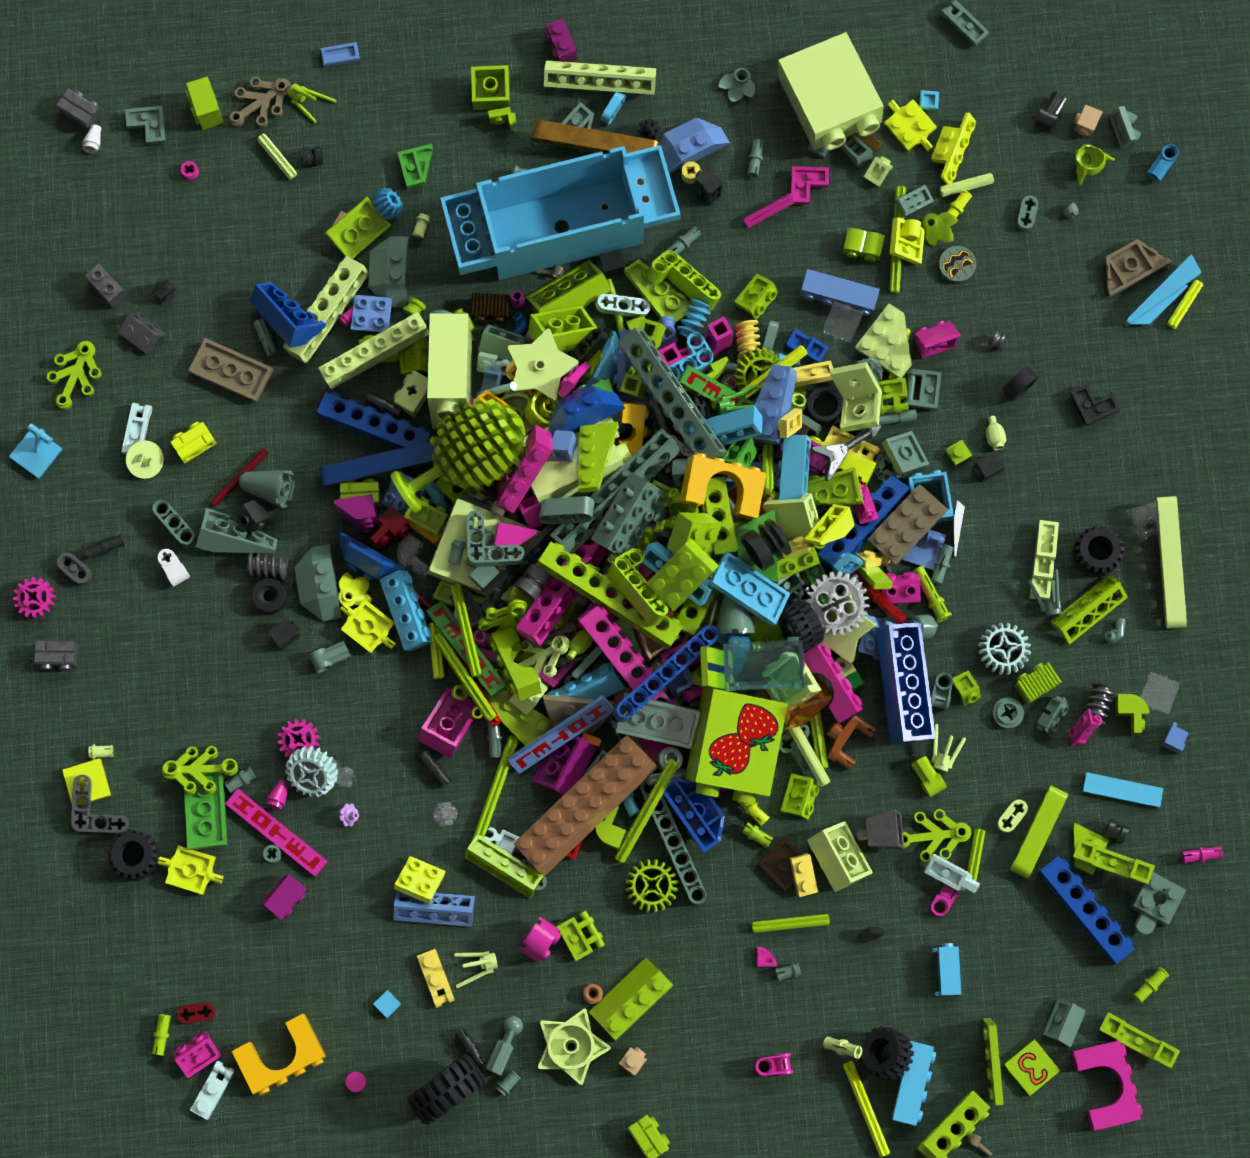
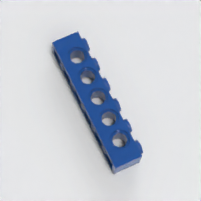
(380, 433)
(893, 488)
(1075, 907)

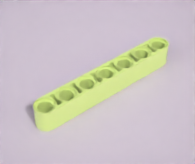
(1171, 562)

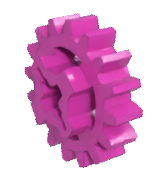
(40, 591)
(303, 734)

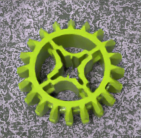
(749, 360)
(640, 898)

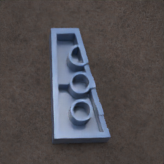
(775, 402)

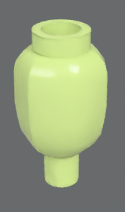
(995, 434)

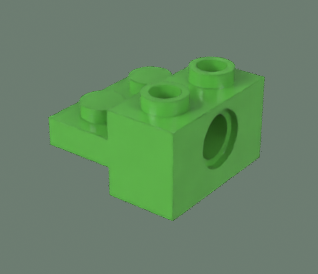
(740, 452)

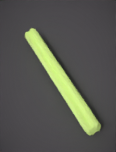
(803, 744)

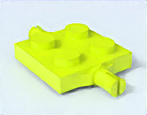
(910, 125)
(367, 626)
(190, 870)

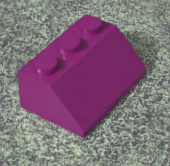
(359, 512)
(564, 766)

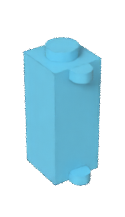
(948, 970)

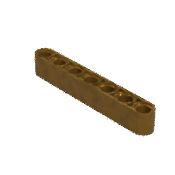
(586, 138)

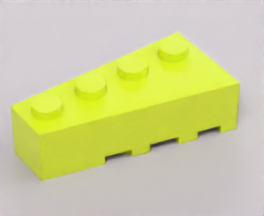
(864, 466)

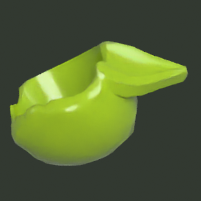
(1090, 161)

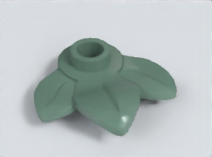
(736, 87)

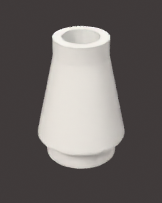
(92, 140)

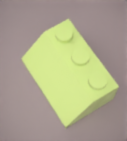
(839, 856)

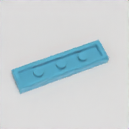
(1122, 790)

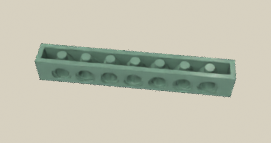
(681, 400)
(644, 463)

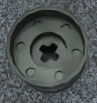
(769, 543)

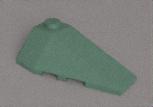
(224, 535)

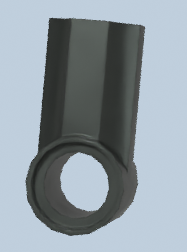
(1049, 114)

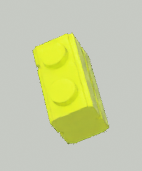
(193, 441)

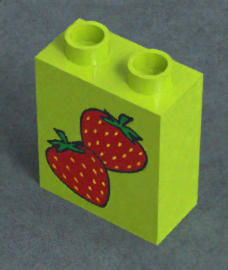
(736, 744)

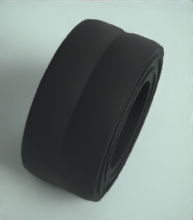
(276, 604)

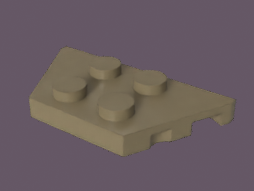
(1131, 265)
(562, 707)

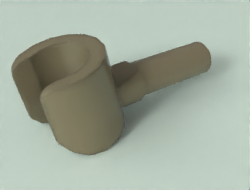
(556, 272)
(974, 1140)

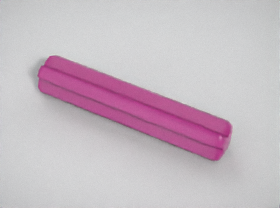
(769, 210)

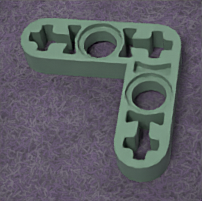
(486, 551)

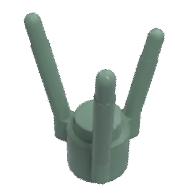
(1053, 605)

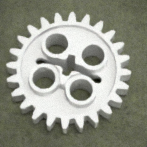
(830, 587)

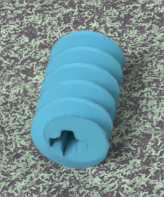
(693, 318)

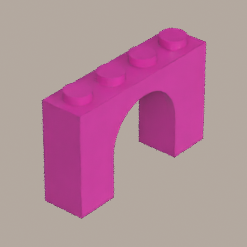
(718, 337)
(514, 487)
(1125, 1107)

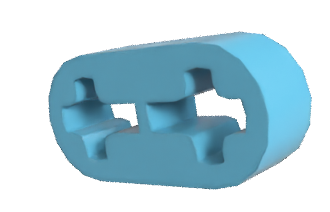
(613, 108)

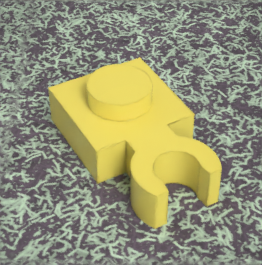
(872, 559)

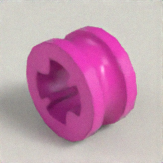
(190, 176)

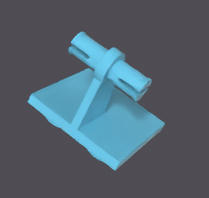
(36, 451)

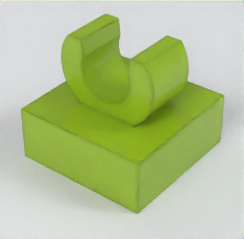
(647, 538)

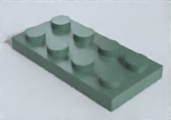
(661, 723)

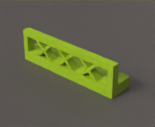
(1088, 605)
(503, 866)

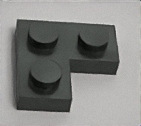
(1091, 409)

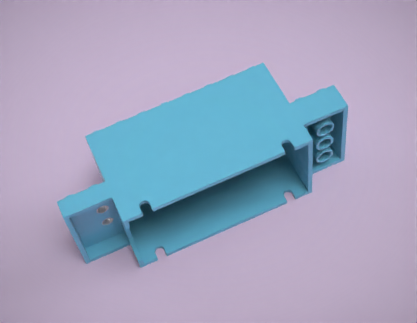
(515, 218)

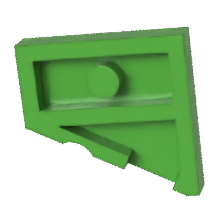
(415, 164)

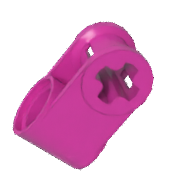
(775, 1065)

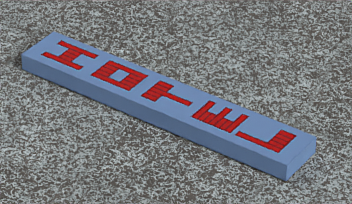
(560, 734)

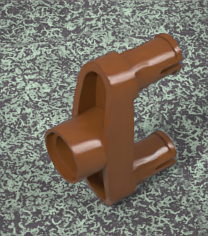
(840, 735)

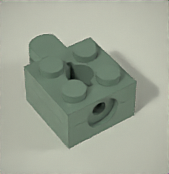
(1156, 903)

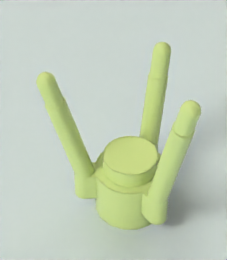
(942, 761)
(487, 961)

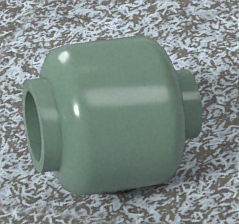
(928, 625)

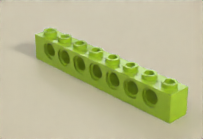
(598, 595)

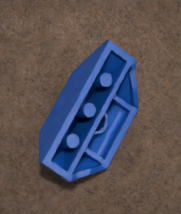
(584, 408)
(365, 559)
(696, 812)

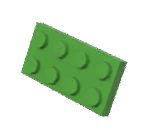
(206, 814)

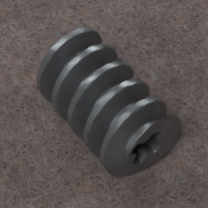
(267, 567)
(1098, 700)

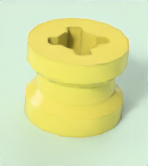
(689, 176)

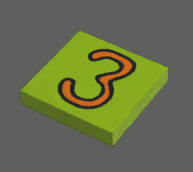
(1031, 1067)

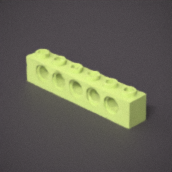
(600, 77)
(334, 304)
(374, 350)

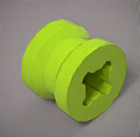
(413, 306)

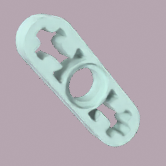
(628, 300)

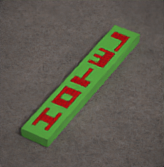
(709, 387)
(451, 631)

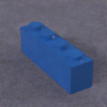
(285, 315)

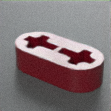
(196, 1008)

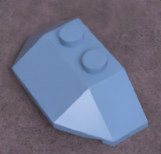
(691, 142)

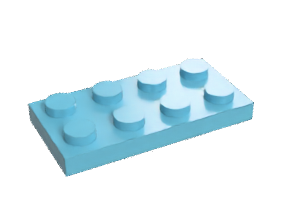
(749, 588)

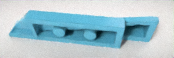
(1165, 294)

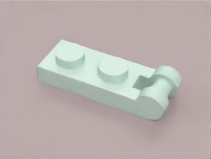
(136, 426)
(212, 1091)

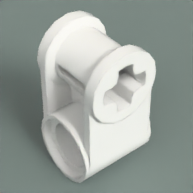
(174, 569)

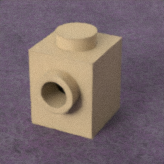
(1087, 121)
(633, 1060)

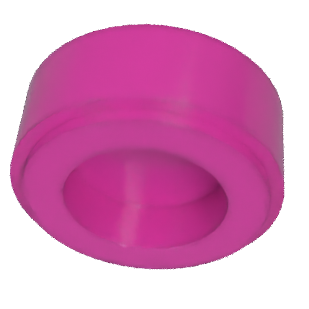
(355, 1082)

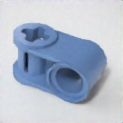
(670, 334)

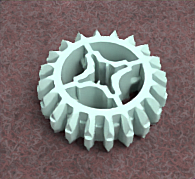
(1012, 647)
(311, 778)

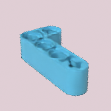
(693, 359)

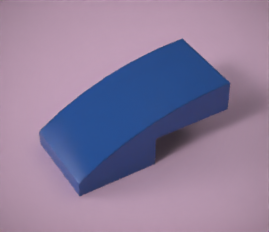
(814, 347)

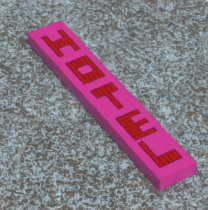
(276, 832)

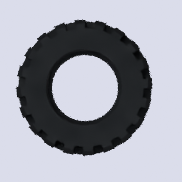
(446, 1089)

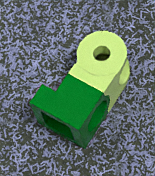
(850, 673)

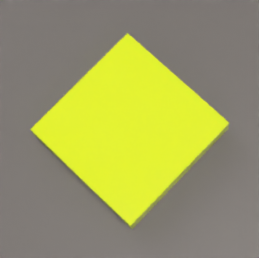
(96, 772)

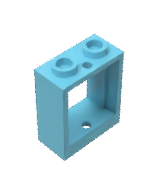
(934, 476)

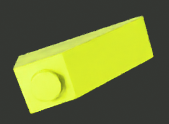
(832, 526)

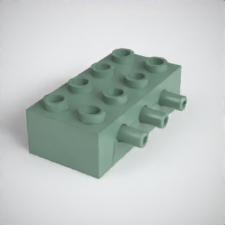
(628, 515)

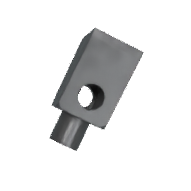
(883, 831)

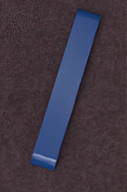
(376, 463)
(657, 677)

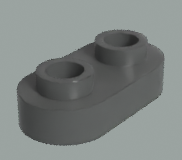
(74, 569)

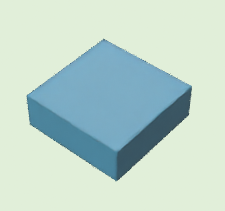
(929, 100)
(387, 1004)

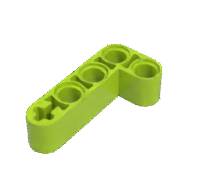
(684, 277)
(634, 587)

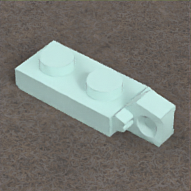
(951, 874)

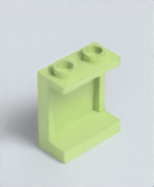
(794, 516)
(800, 695)

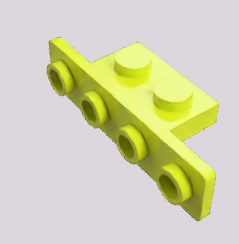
(951, 147)

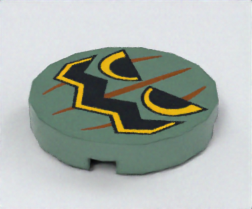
(957, 264)

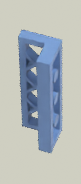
(435, 912)

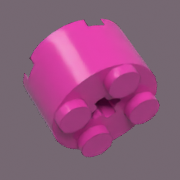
(539, 940)

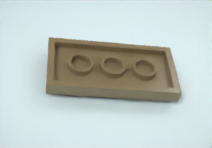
(230, 370)
(907, 524)

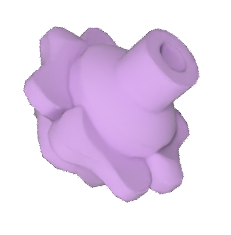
(348, 814)

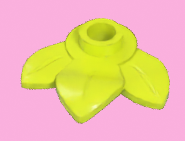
(355, 588)

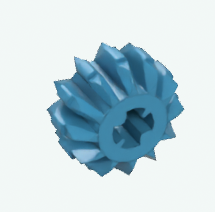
(387, 203)

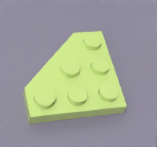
(888, 342)

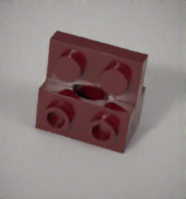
(392, 526)

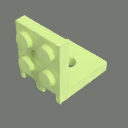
(858, 396)

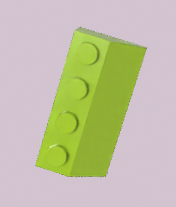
(572, 289)
(630, 999)

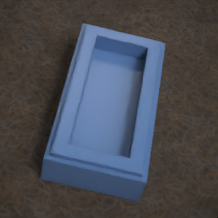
(340, 54)

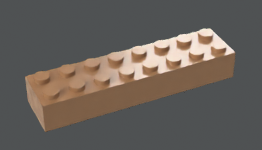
(585, 805)

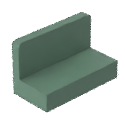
(1064, 1022)

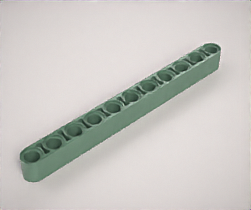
(668, 833)

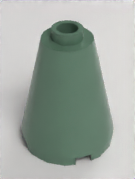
(270, 486)
(734, 619)

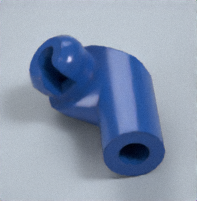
(520, 323)

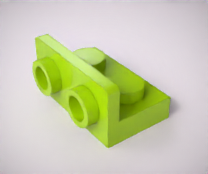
(757, 296)
(414, 357)
(428, 517)
(800, 796)

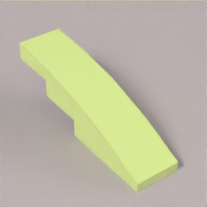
(1044, 558)

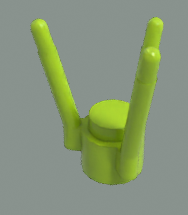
(299, 93)

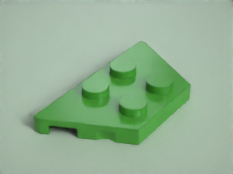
(771, 572)

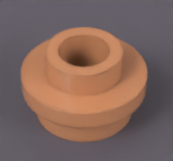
(590, 987)

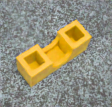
(634, 414)

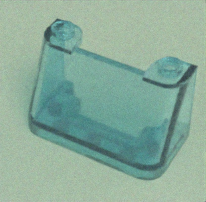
(764, 664)

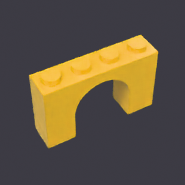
(748, 483)
(307, 1053)

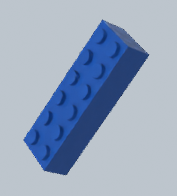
(905, 683)

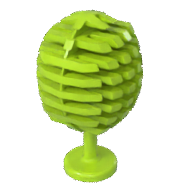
(470, 449)

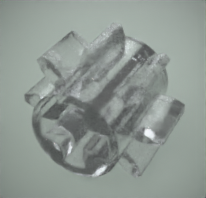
(445, 814)

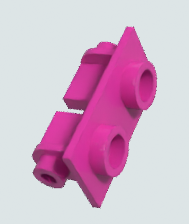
(866, 512)
(1083, 728)

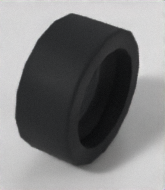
(1020, 383)
(824, 420)

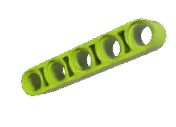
(1039, 831)

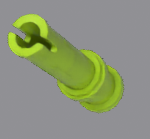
(935, 602)

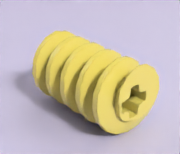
(746, 337)

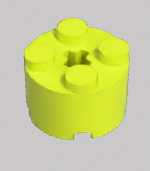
(540, 409)

